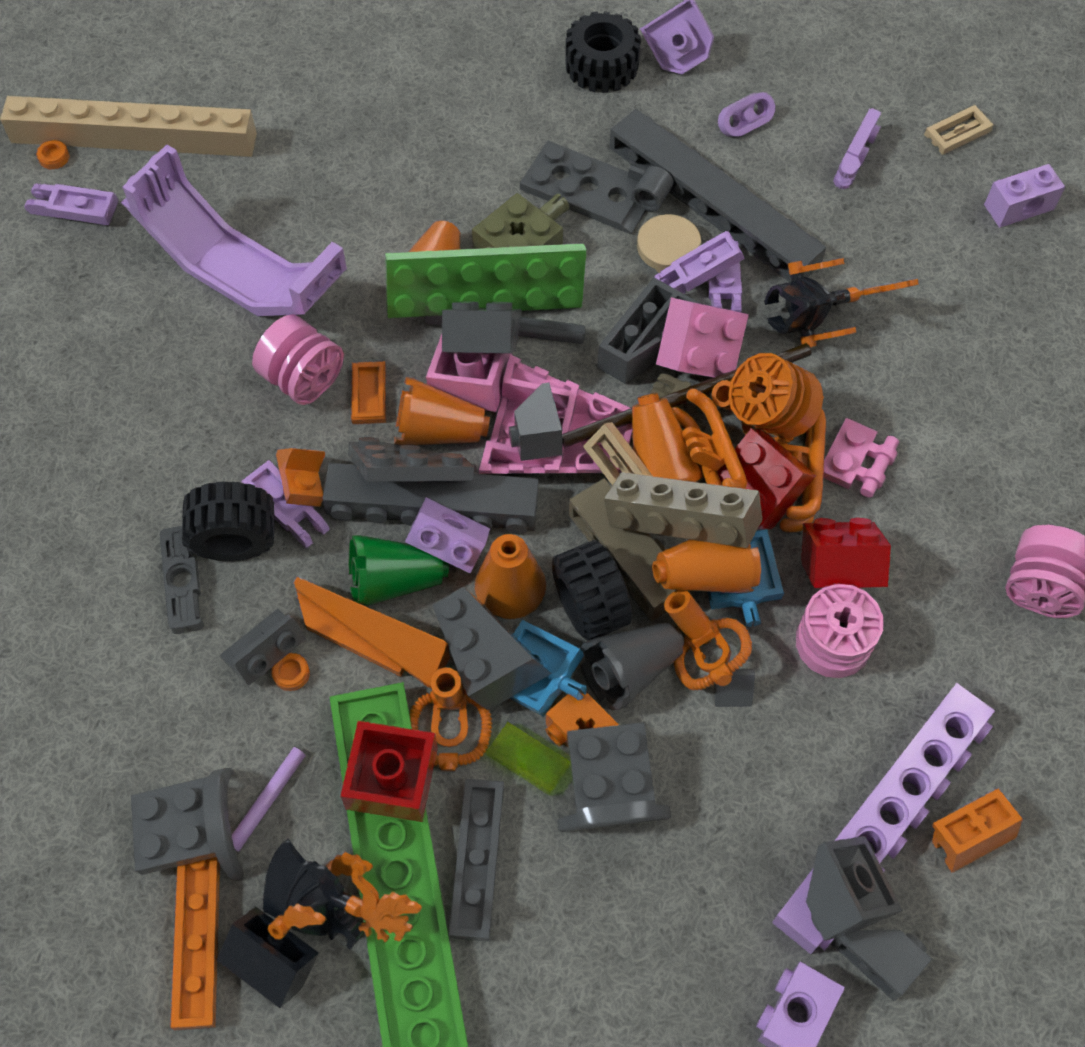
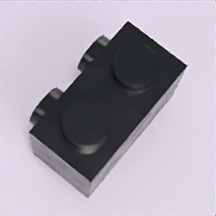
(267, 962)

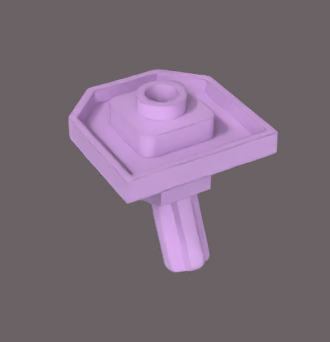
(679, 37)

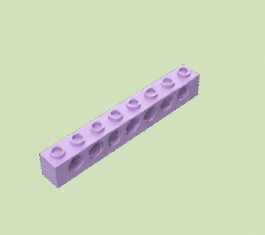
(957, 710)

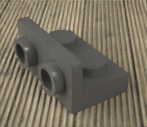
(263, 646)

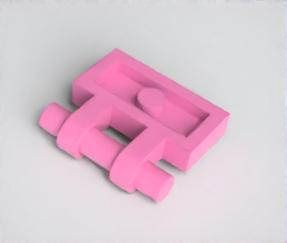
(848, 453)

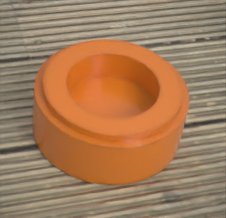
(53, 154)
(291, 672)

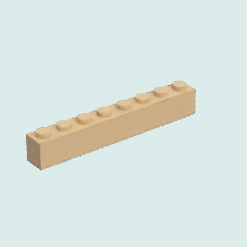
(129, 125)

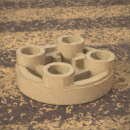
(666, 240)

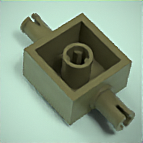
(521, 224)

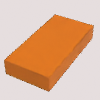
(368, 392)

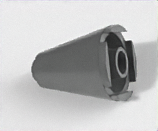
(629, 661)

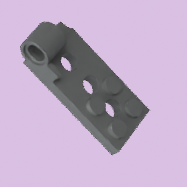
(641, 188)

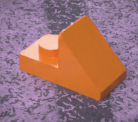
(300, 475)

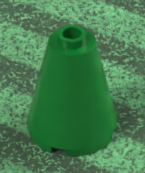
(390, 569)

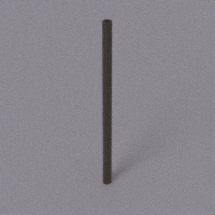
(674, 399)

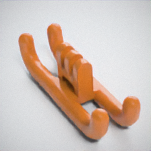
(713, 450)
(813, 458)

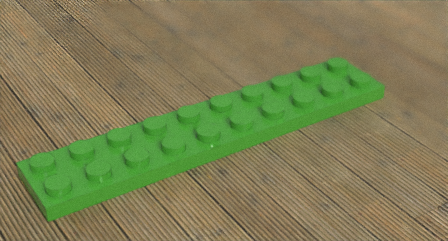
(417, 975)

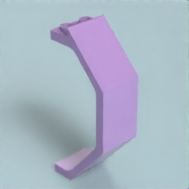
(216, 252)

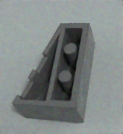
(637, 336)
(485, 651)

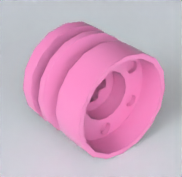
(297, 359)
(1049, 572)
(837, 649)

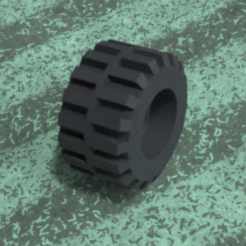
(602, 51)
(228, 521)
(591, 590)

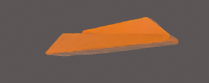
(371, 633)

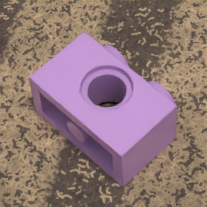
(1024, 195)
(448, 535)
(811, 990)

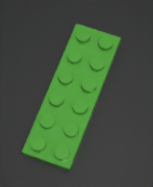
(524, 275)

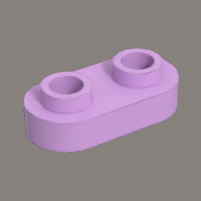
(744, 116)

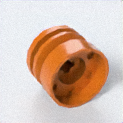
(775, 395)

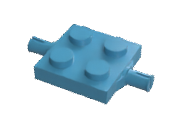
(767, 590)
(561, 661)

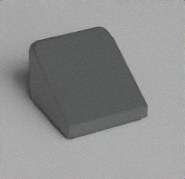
(738, 692)

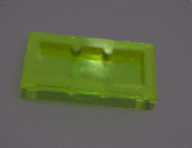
(528, 758)

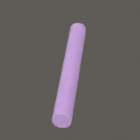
(267, 798)

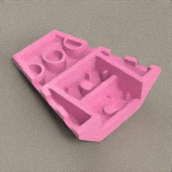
(574, 410)

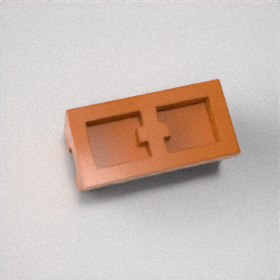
(976, 829)

